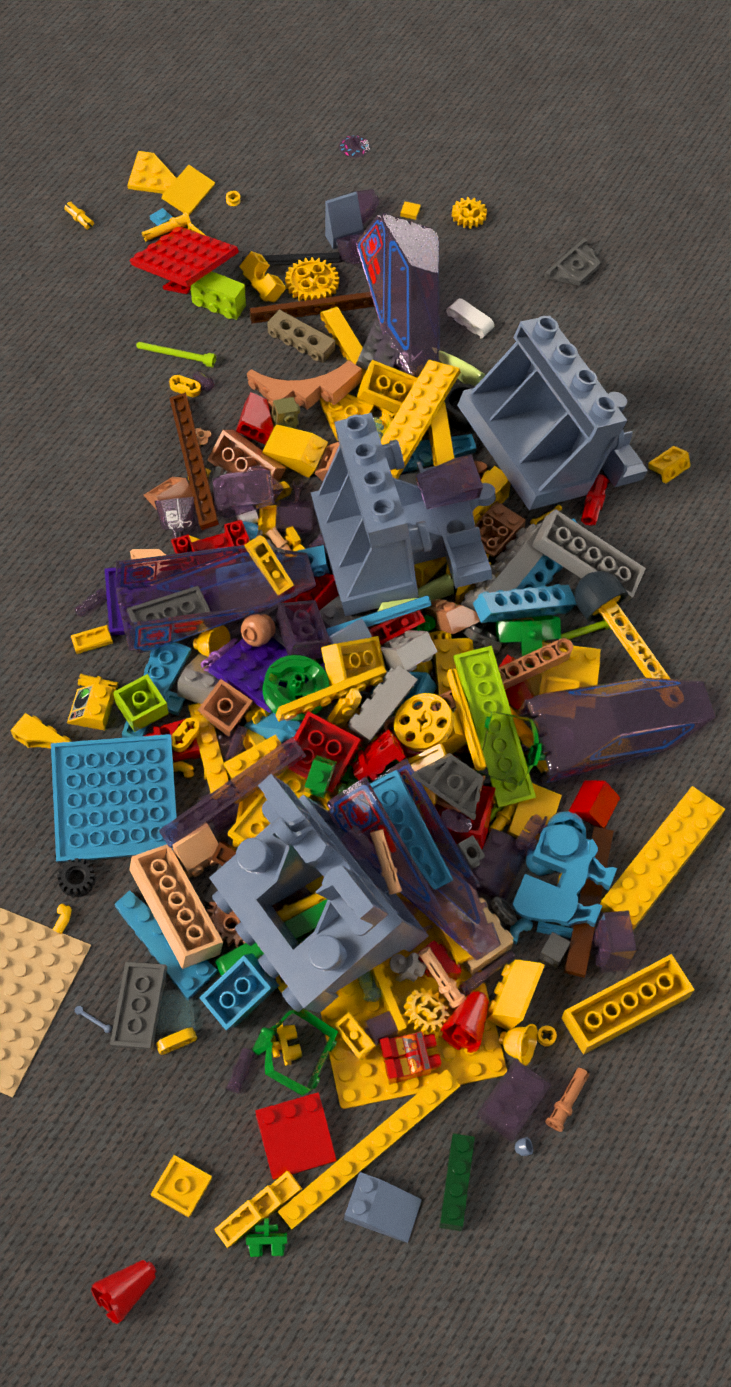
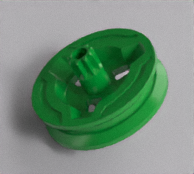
(293, 671)

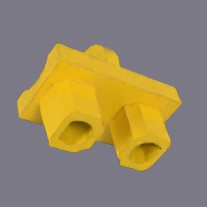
(289, 1053)

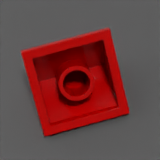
(595, 802)

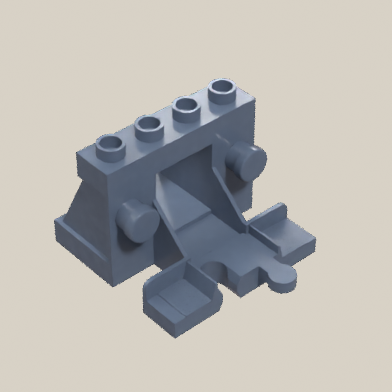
(550, 419)
(381, 525)
(358, 923)

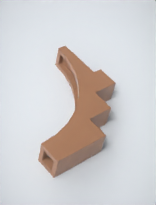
(307, 392)

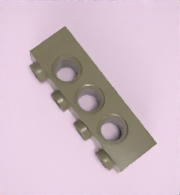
(301, 336)

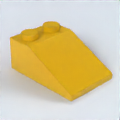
(295, 449)
(351, 658)

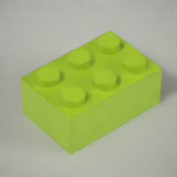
(219, 295)

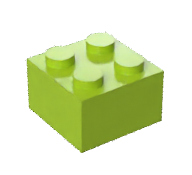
(140, 703)

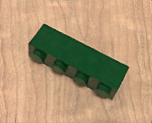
(456, 1182)

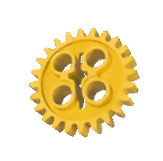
(312, 279)

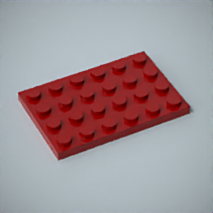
(183, 256)

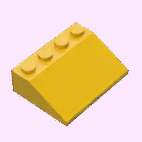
(581, 666)

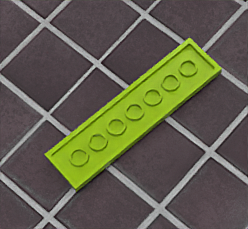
(502, 748)

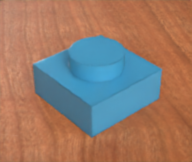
(160, 217)
(174, 702)

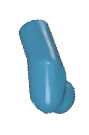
(520, 925)

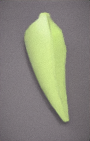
(468, 373)
(437, 588)

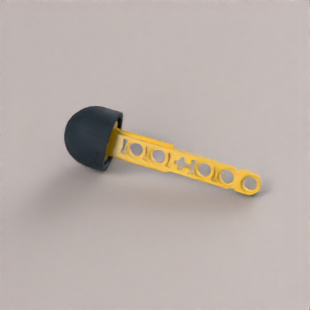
(599, 596)

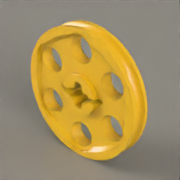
(420, 715)

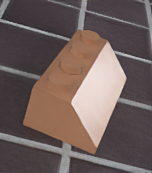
(238, 454)

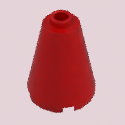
(467, 1023)
(123, 1289)

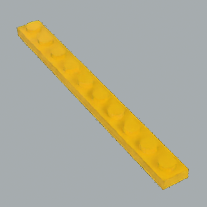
(368, 1149)

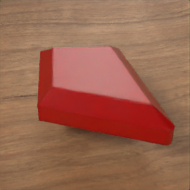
(175, 287)

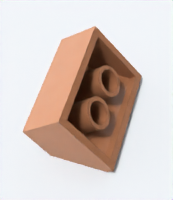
(451, 616)

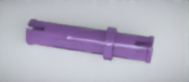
(215, 655)

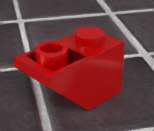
(451, 968)

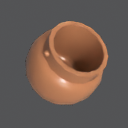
(257, 629)

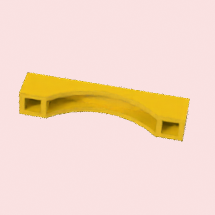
(34, 734)

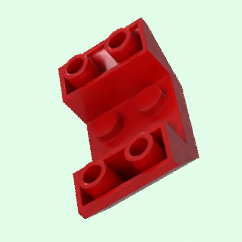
(234, 535)

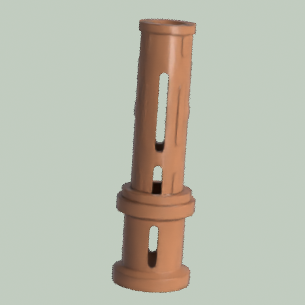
(564, 1107)

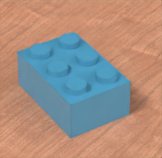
(238, 991)

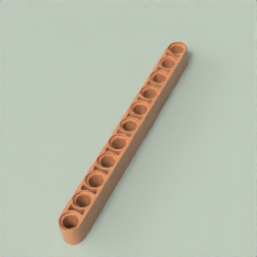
(518, 666)

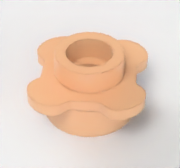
(205, 435)

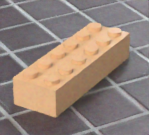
(176, 906)

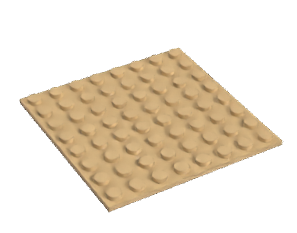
(34, 980)

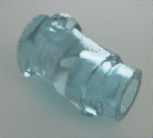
(369, 987)

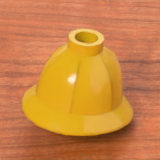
(211, 640)
(520, 1042)

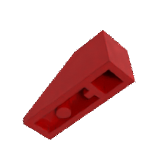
(397, 626)

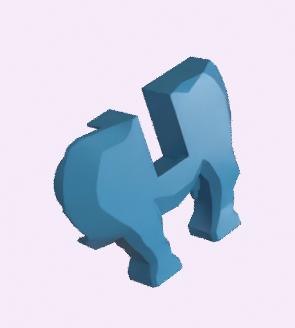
(573, 855)

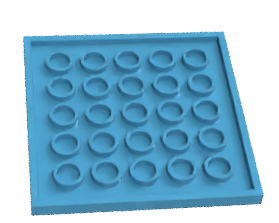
(112, 796)

